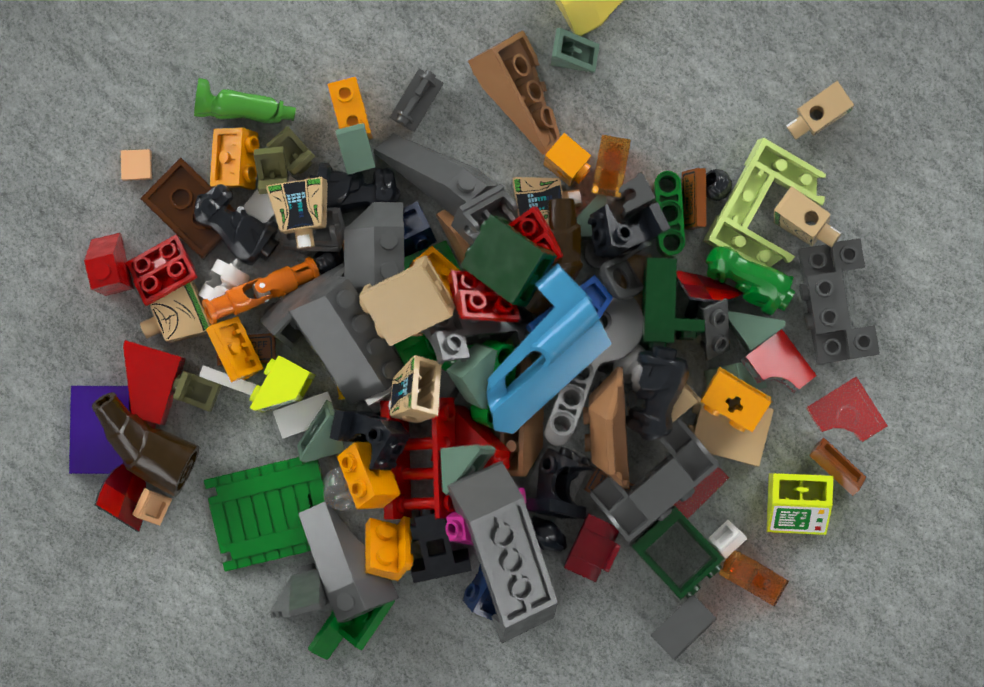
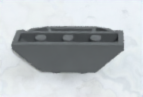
(374, 245)

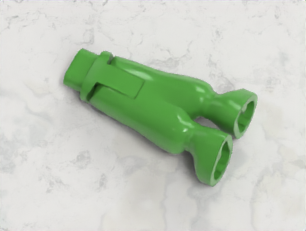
(235, 104)

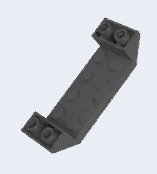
(505, 549)

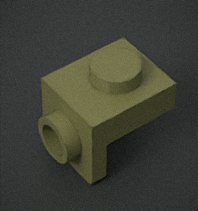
(296, 153)
(270, 167)
(196, 390)

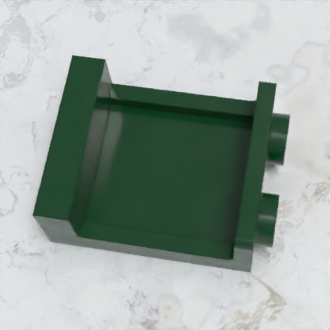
(507, 261)

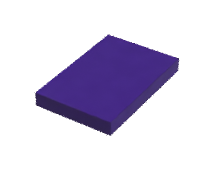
(89, 447)

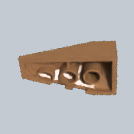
(511, 80)

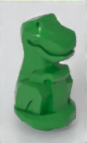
(760, 284)

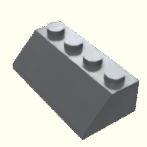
(346, 339)

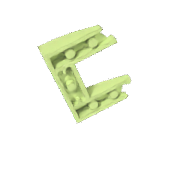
(763, 166)

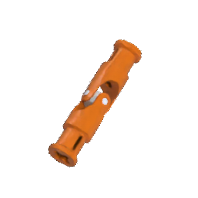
(274, 285)

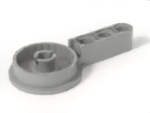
(624, 328)

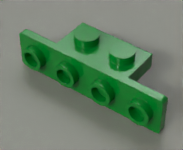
(356, 631)

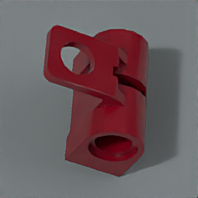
(593, 548)

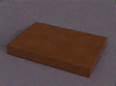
(174, 202)

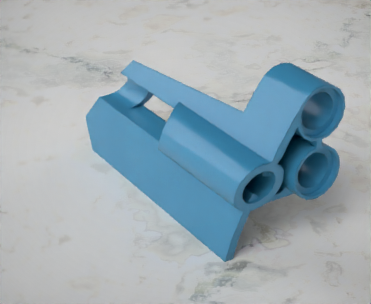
(569, 342)

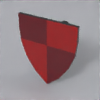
(704, 289)
(120, 496)

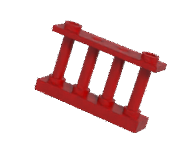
(442, 437)

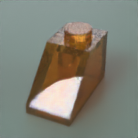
(611, 166)
(753, 577)

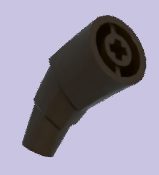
(567, 233)
(146, 451)

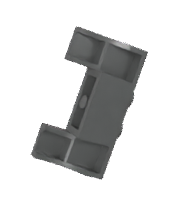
(827, 302)
(454, 334)
(661, 487)

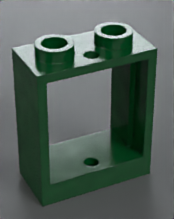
(709, 568)

